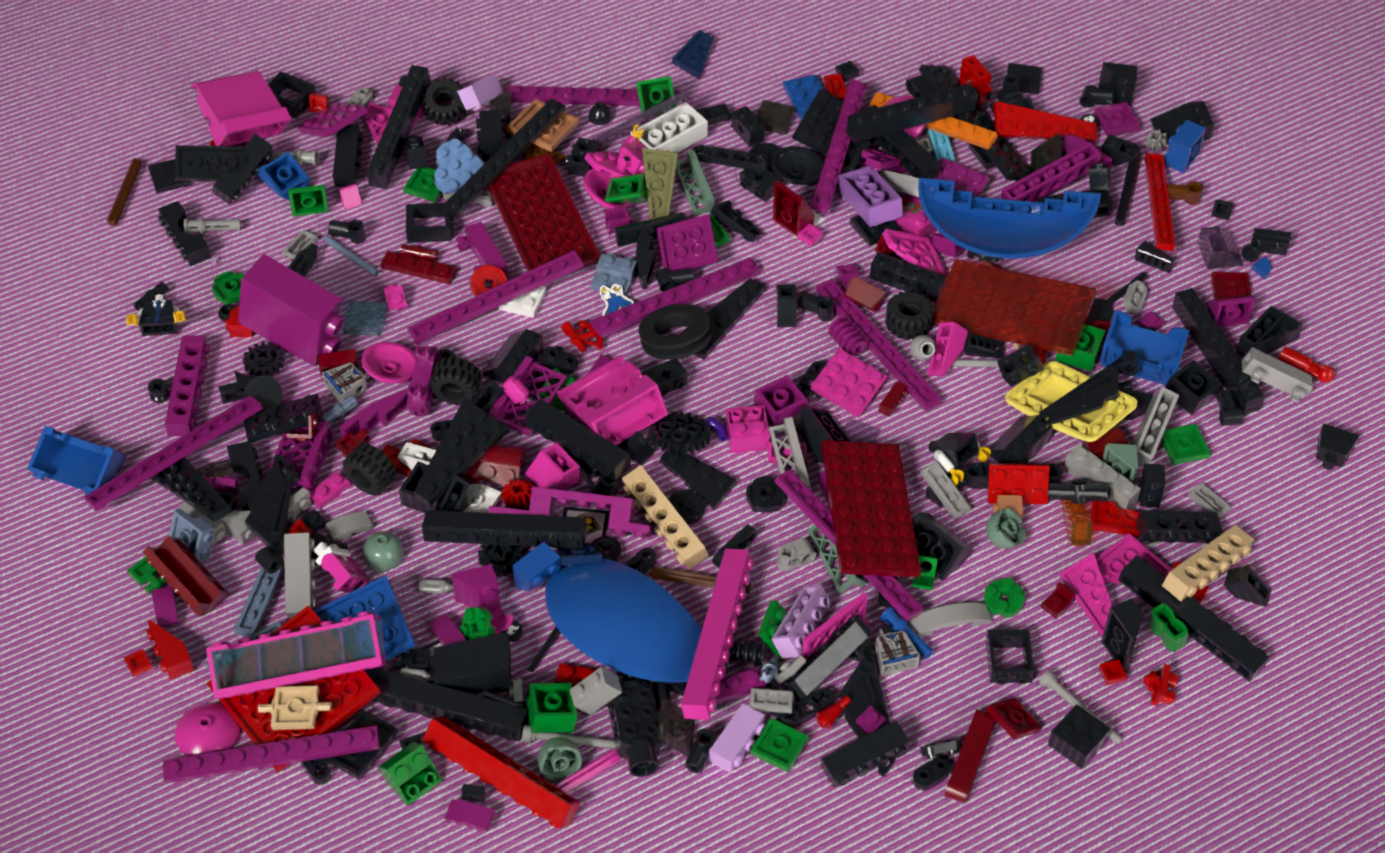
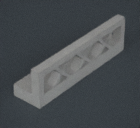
(795, 450)

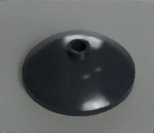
(796, 165)

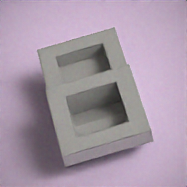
(344, 526)

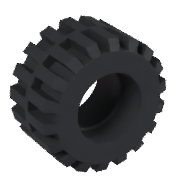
(440, 90)
(909, 304)
(455, 380)
(369, 469)

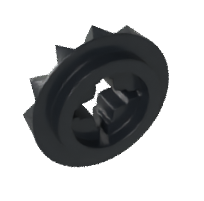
(607, 543)

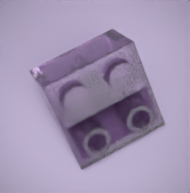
(1218, 248)

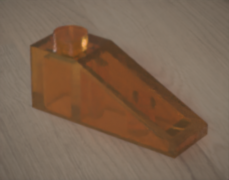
(1077, 523)

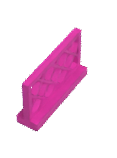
(827, 629)

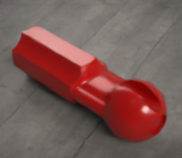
(1323, 373)

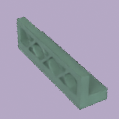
(699, 185)
(858, 580)

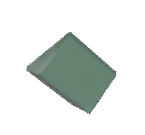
(1122, 459)

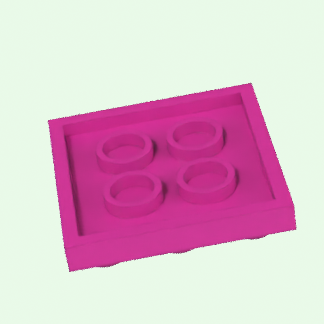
(848, 382)

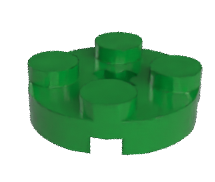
(221, 285)
(1004, 588)
(476, 623)

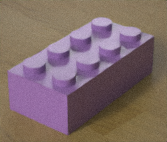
(870, 196)

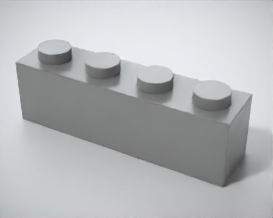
(1154, 424)
(1087, 466)
(298, 573)

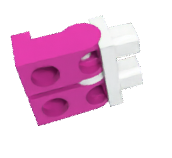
(343, 568)

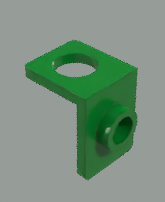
(926, 578)

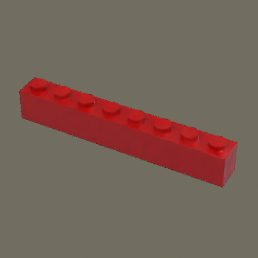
(501, 772)

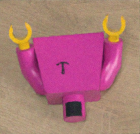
(631, 152)

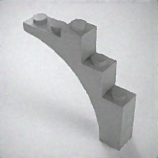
(234, 523)

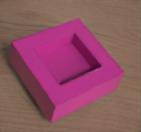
(810, 235)

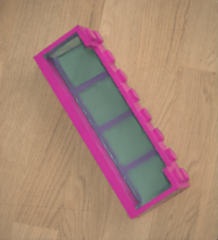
(296, 656)

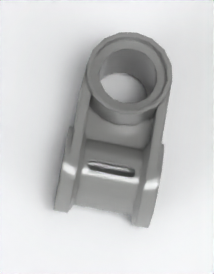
(795, 554)

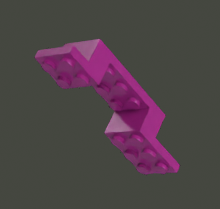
(621, 512)

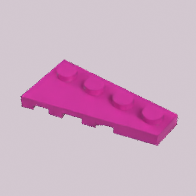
(1089, 589)

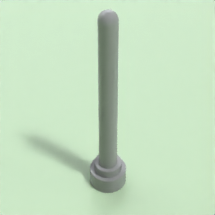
(1049, 680)
(527, 737)

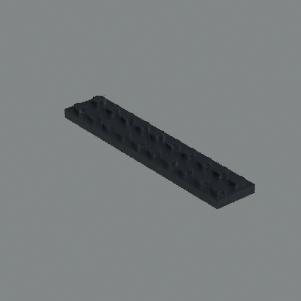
(1001, 151)

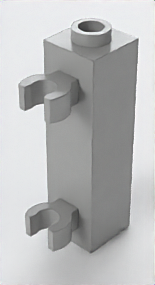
(1277, 374)

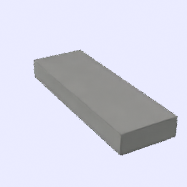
(945, 490)

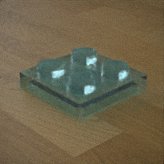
(365, 318)

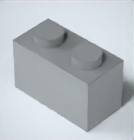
(595, 690)

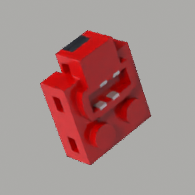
(975, 73)

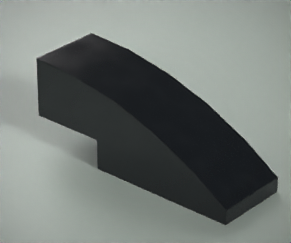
(645, 259)

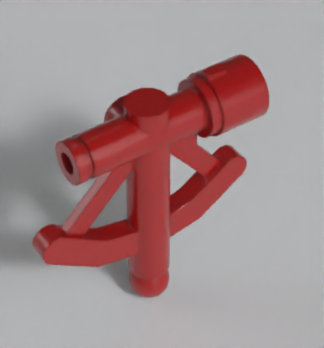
(578, 339)

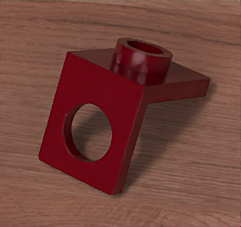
(305, 435)

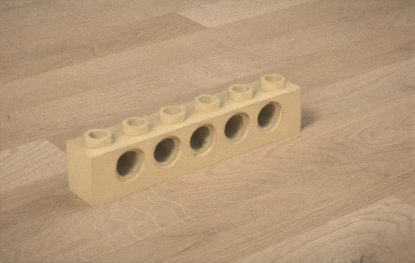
(695, 550)
(1208, 563)

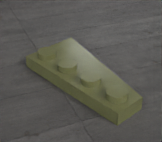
(659, 180)

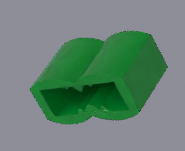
(1170, 629)

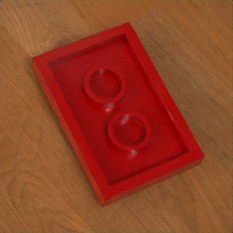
(1018, 479)

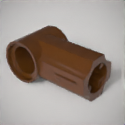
(1190, 193)

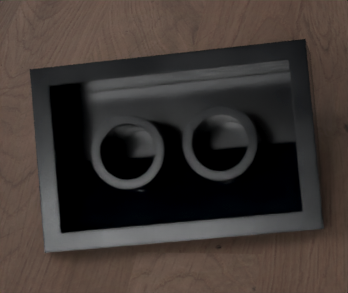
(513, 353)
(818, 425)
(1021, 441)
(938, 541)
(1122, 630)

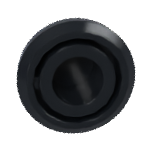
(600, 114)

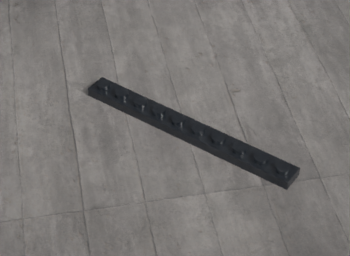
(503, 158)

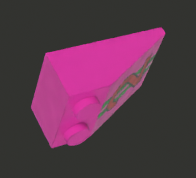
(914, 218)

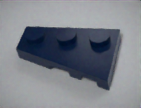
(694, 54)
(571, 557)

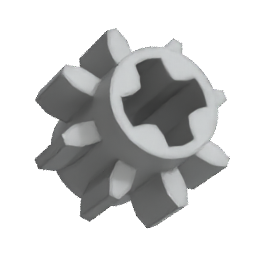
(1156, 140)

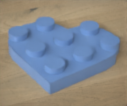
(455, 165)

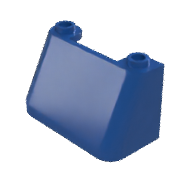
(1157, 352)
(74, 461)

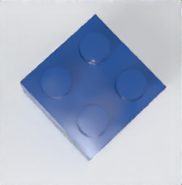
(1184, 146)

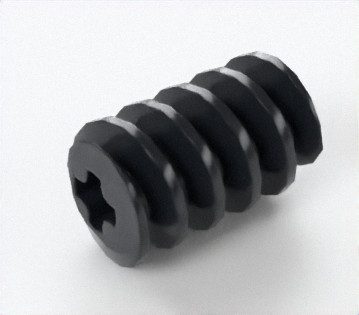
(747, 652)

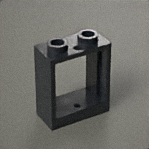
(283, 81)
(428, 233)
(1009, 639)

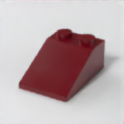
(790, 209)

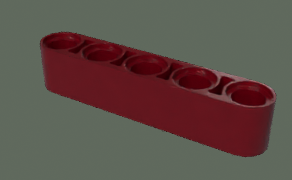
(970, 756)

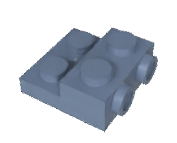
(614, 270)
(194, 533)

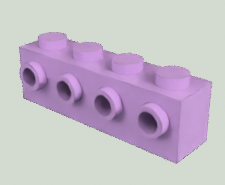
(801, 620)

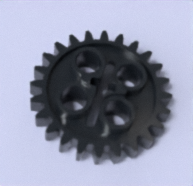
(680, 433)

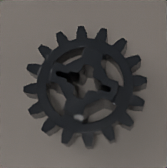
(263, 359)
(500, 556)

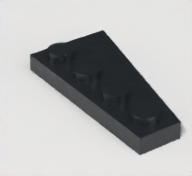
(699, 476)

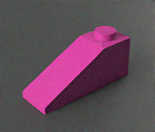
(949, 345)

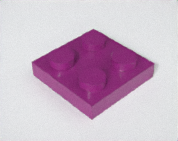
(1117, 119)

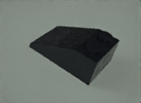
(1192, 111)

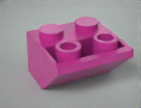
(747, 429)
(553, 469)

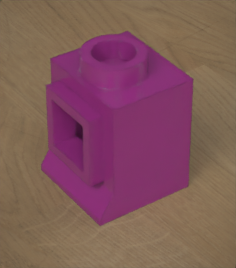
(617, 217)

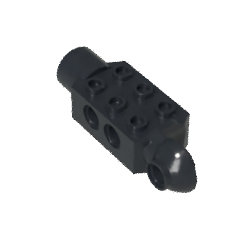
(636, 725)

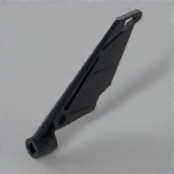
(1091, 393)
(270, 514)
(865, 690)

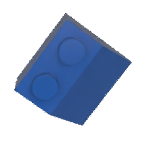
(536, 567)

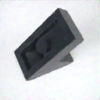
(234, 391)
(637, 447)

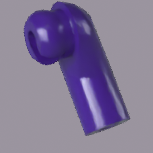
(719, 426)

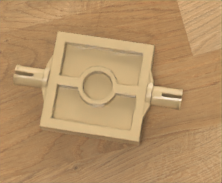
(295, 707)

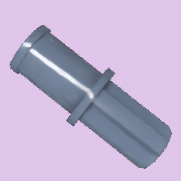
(340, 409)
(770, 670)

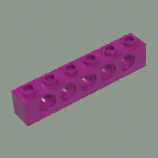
(1053, 175)
(186, 385)

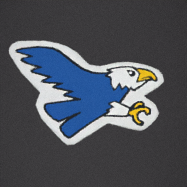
(614, 298)

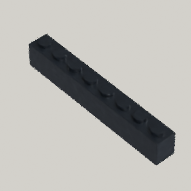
(911, 112)
(398, 127)
(1217, 350)
(504, 529)
(1200, 622)
(458, 706)

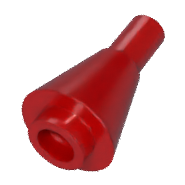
(828, 716)

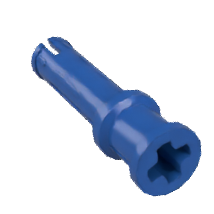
(898, 624)

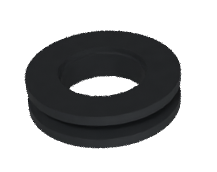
(680, 345)

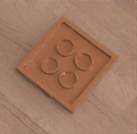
(554, 134)

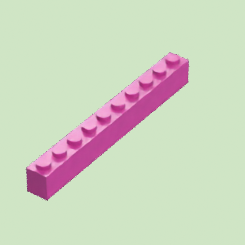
(717, 635)

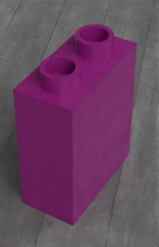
(290, 310)

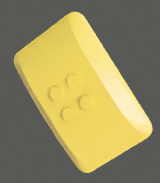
(1054, 382)

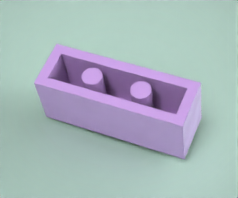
(480, 92)
(737, 738)

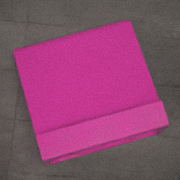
(240, 108)
(614, 400)

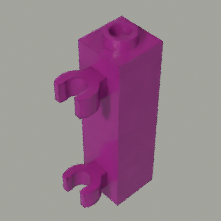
(482, 247)
(419, 393)

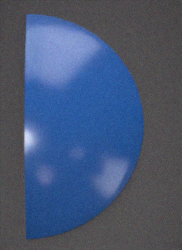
(1005, 226)
(623, 620)

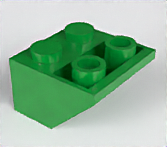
(410, 773)

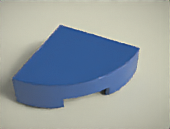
(1262, 267)

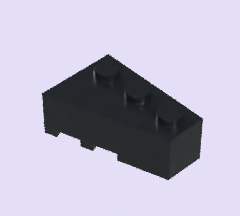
(1269, 332)

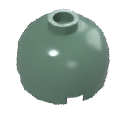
(1005, 529)
(383, 551)
(558, 759)

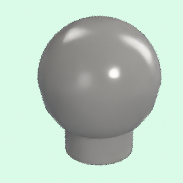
(922, 347)

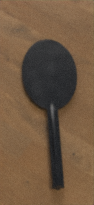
(1102, 309)

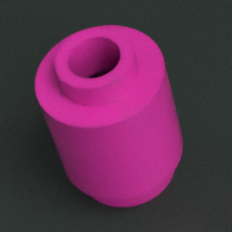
(515, 390)

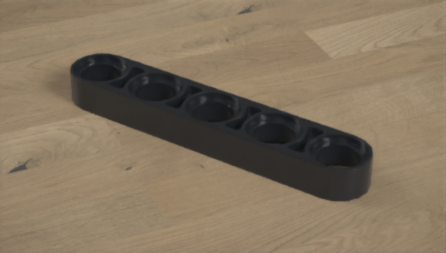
(731, 157)

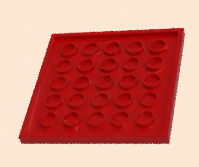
(345, 692)

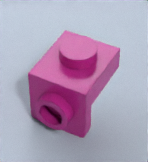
(394, 297)

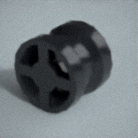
(158, 390)

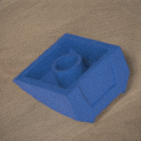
(283, 174)

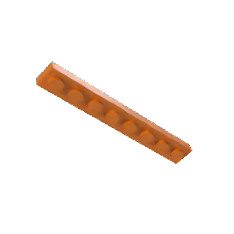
(951, 126)

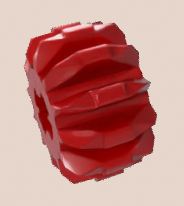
(517, 494)

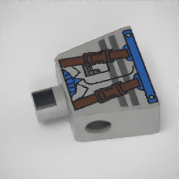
(346, 381)
(895, 652)

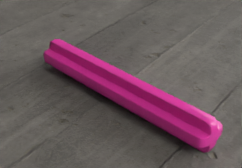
(588, 771)

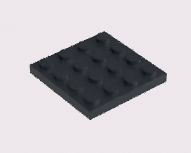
(819, 125)

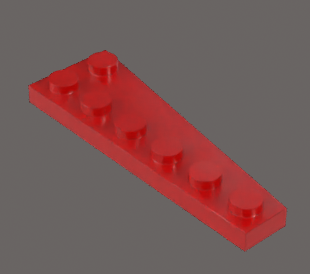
(1034, 124)

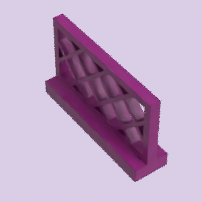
(524, 373)
(313, 456)

